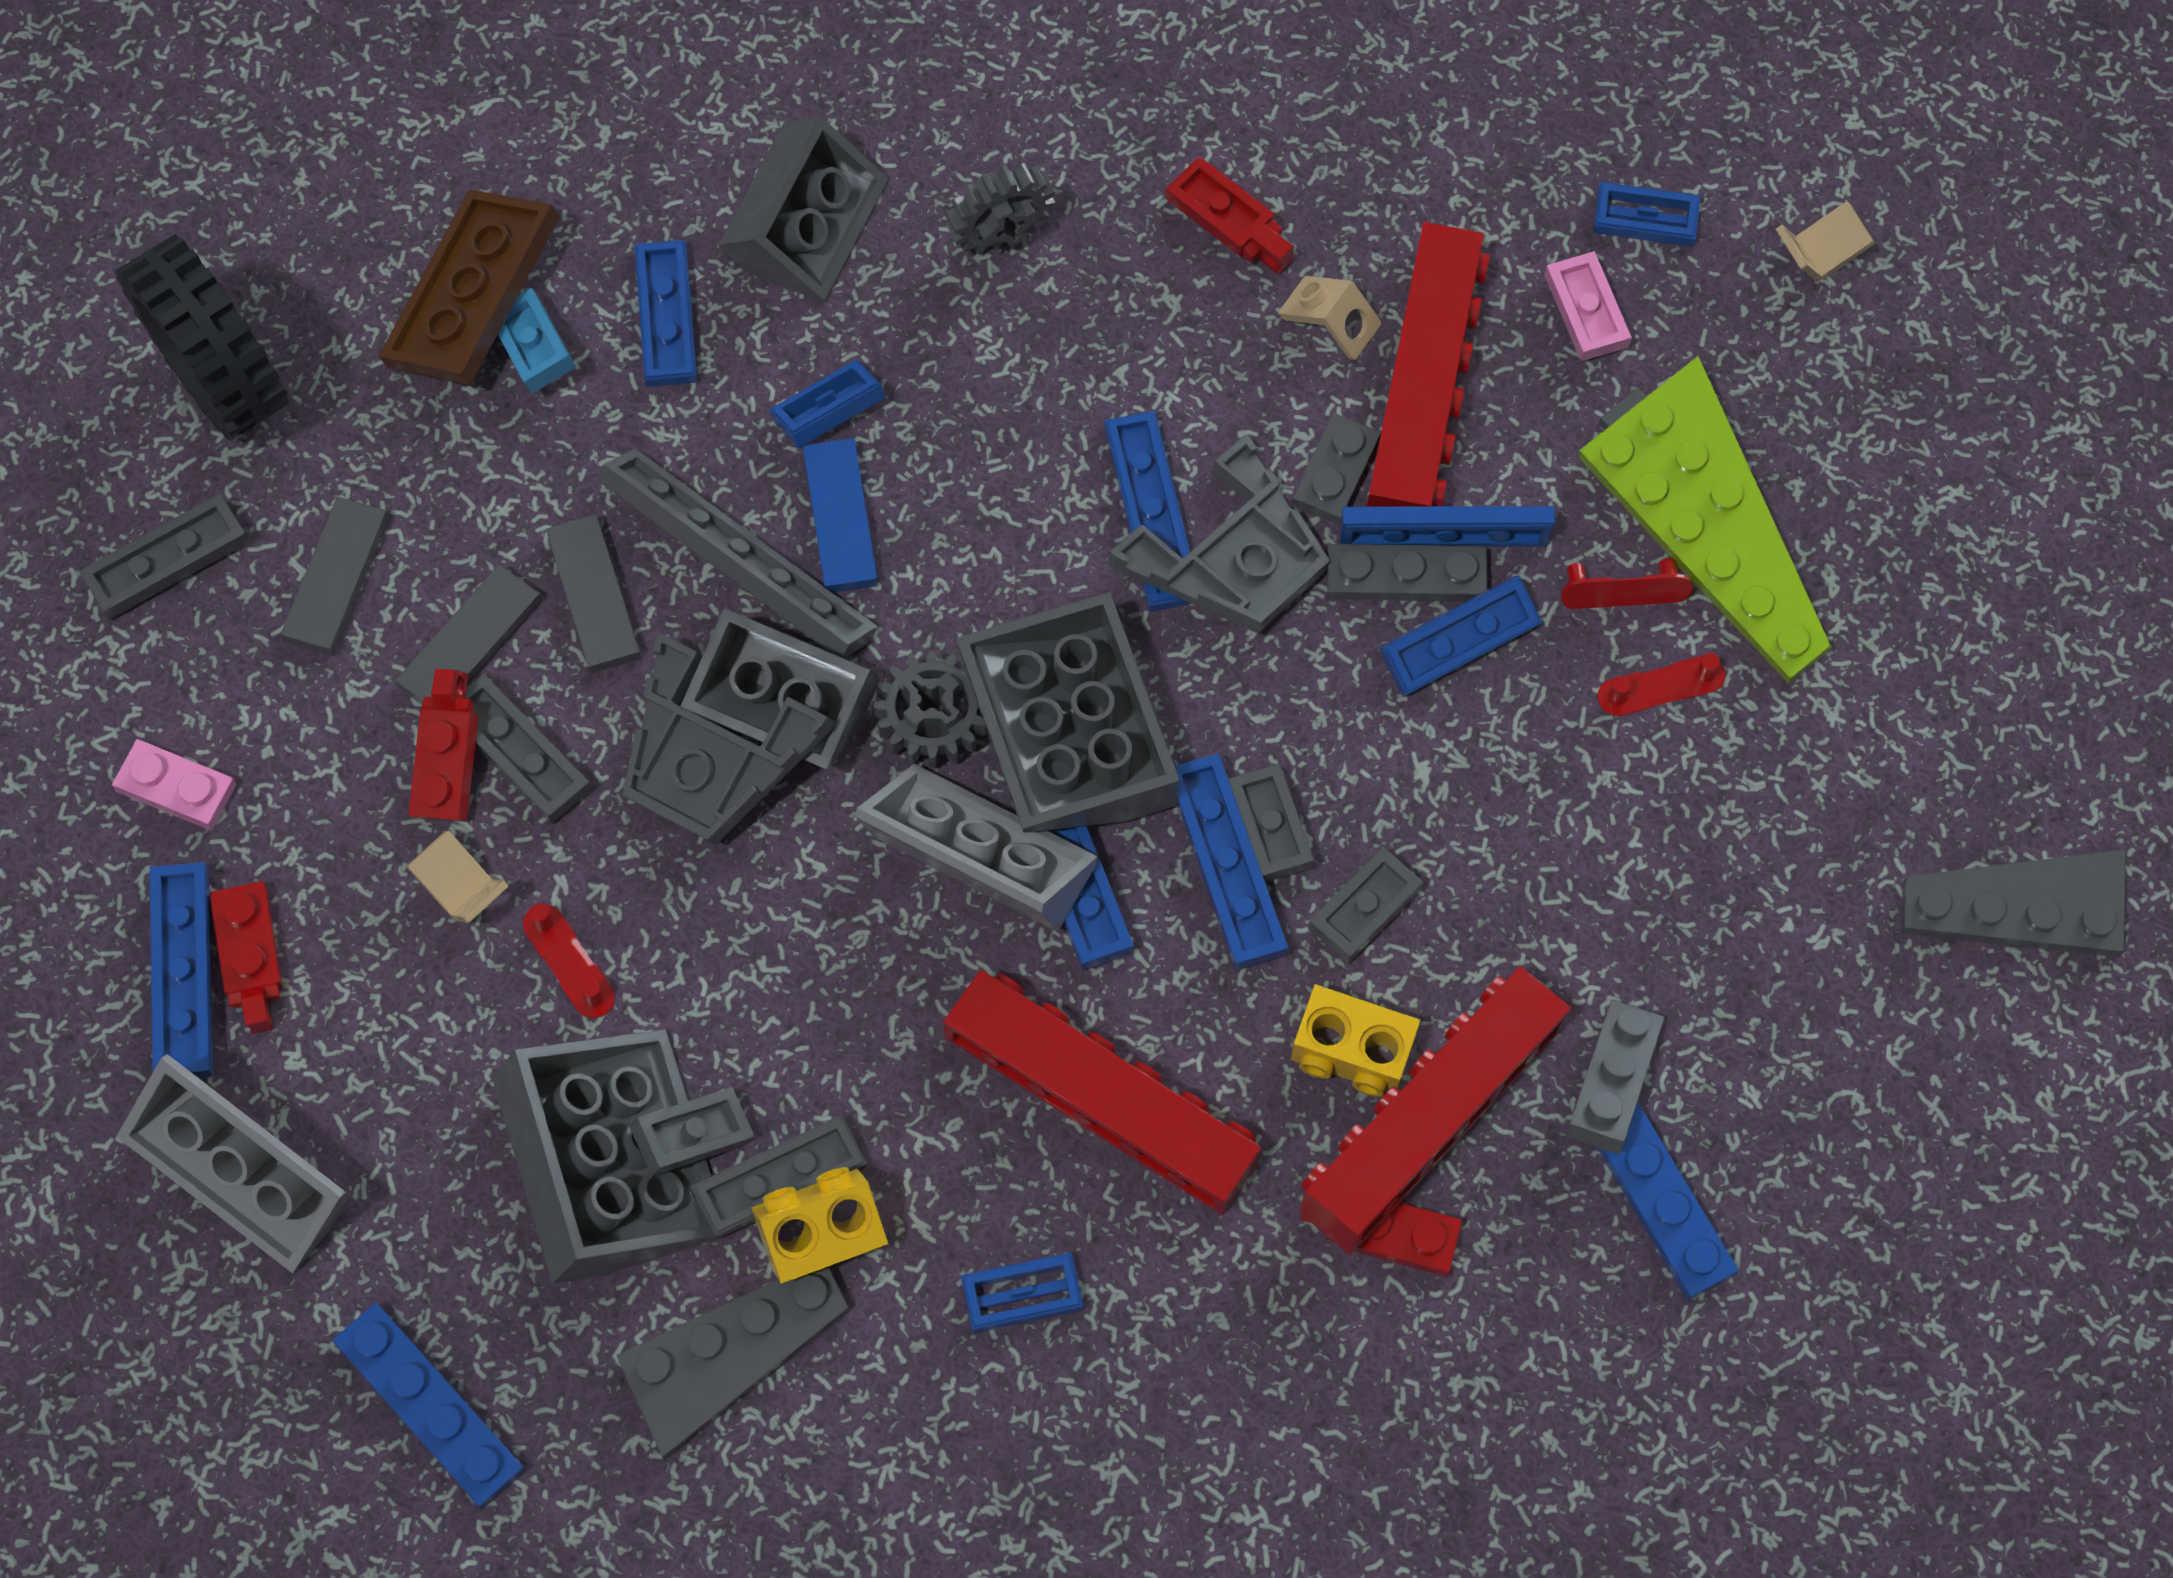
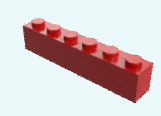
(1427, 367)
(1102, 1090)
(1433, 1110)

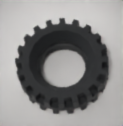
(202, 336)

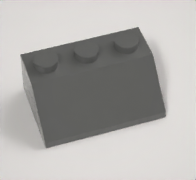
(804, 208)
(755, 668)

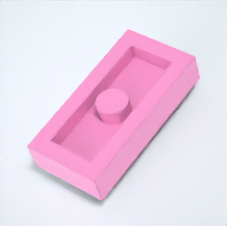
(1587, 306)
(174, 784)

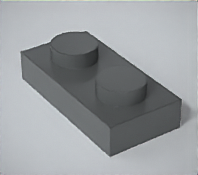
(1336, 468)
(1272, 822)
(1365, 905)
(691, 1131)

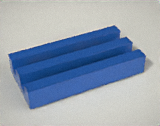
(1646, 222)
(827, 403)
(1028, 1313)

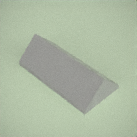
(978, 844)
(232, 1165)

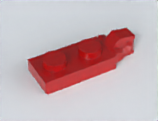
(1230, 215)
(444, 750)
(247, 951)
(1414, 1239)

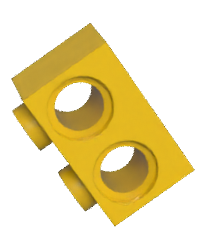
(1359, 1027)
(822, 1239)

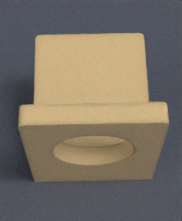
(1828, 242)
(1328, 304)
(455, 878)

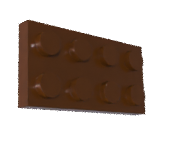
(469, 286)

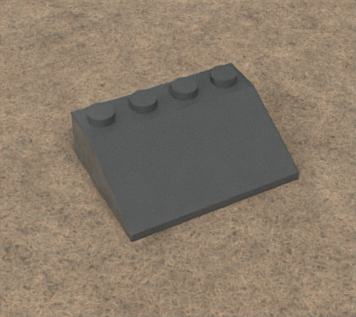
(1070, 717)
(580, 1161)

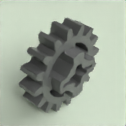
(1000, 208)
(930, 731)

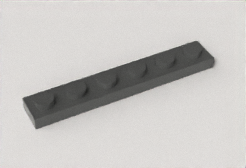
(737, 553)

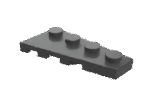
(2031, 904)
(716, 1358)

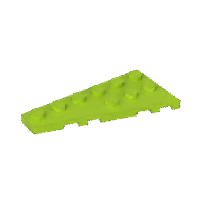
(1695, 495)

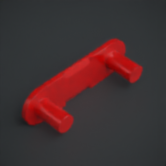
(1609, 592)
(1671, 683)
(568, 961)

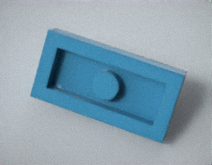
(534, 343)

